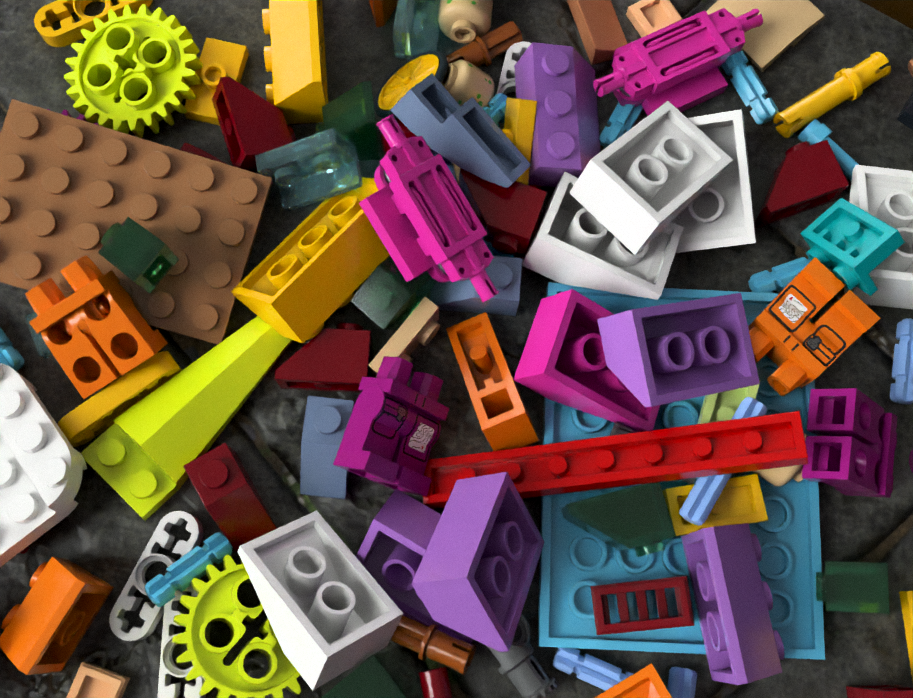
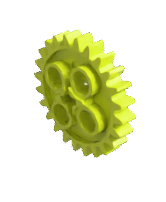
(133, 70)
(219, 602)

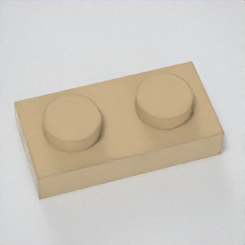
(416, 329)

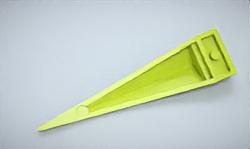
(182, 418)

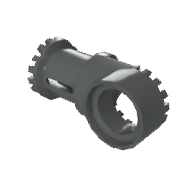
(522, 665)

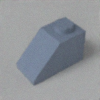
(462, 296)
(321, 438)

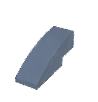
(460, 132)

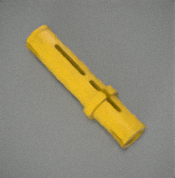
(846, 85)

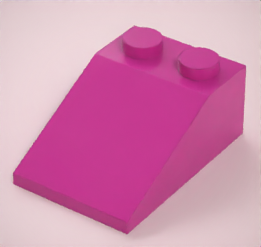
(569, 365)

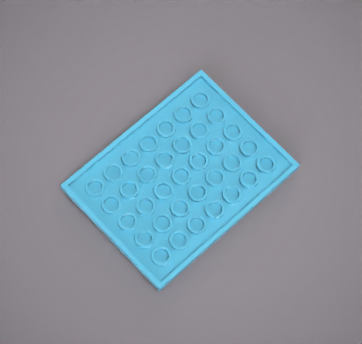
(577, 560)

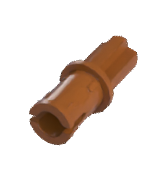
(488, 46)
(434, 644)

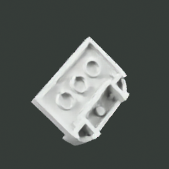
(36, 467)

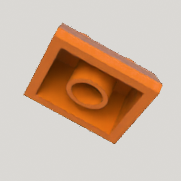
(52, 617)

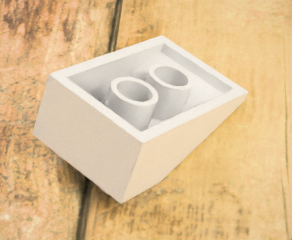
(649, 176)
(888, 197)
(724, 209)
(583, 253)
(318, 598)

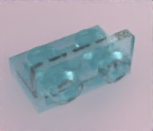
(415, 27)
(312, 168)

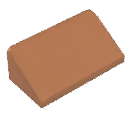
(597, 28)

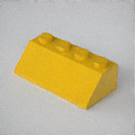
(296, 59)
(315, 267)

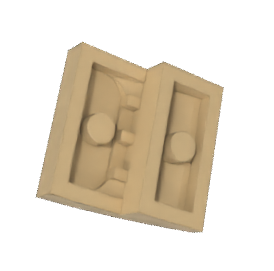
(783, 26)

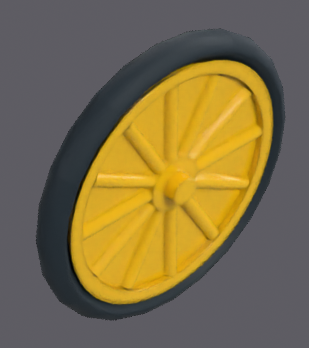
(408, 76)

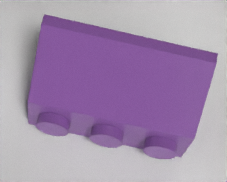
(565, 111)
(680, 349)
(395, 550)
(480, 561)
(733, 604)

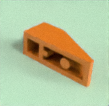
(491, 384)

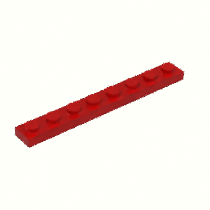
(631, 458)

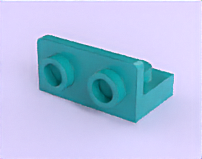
(851, 243)

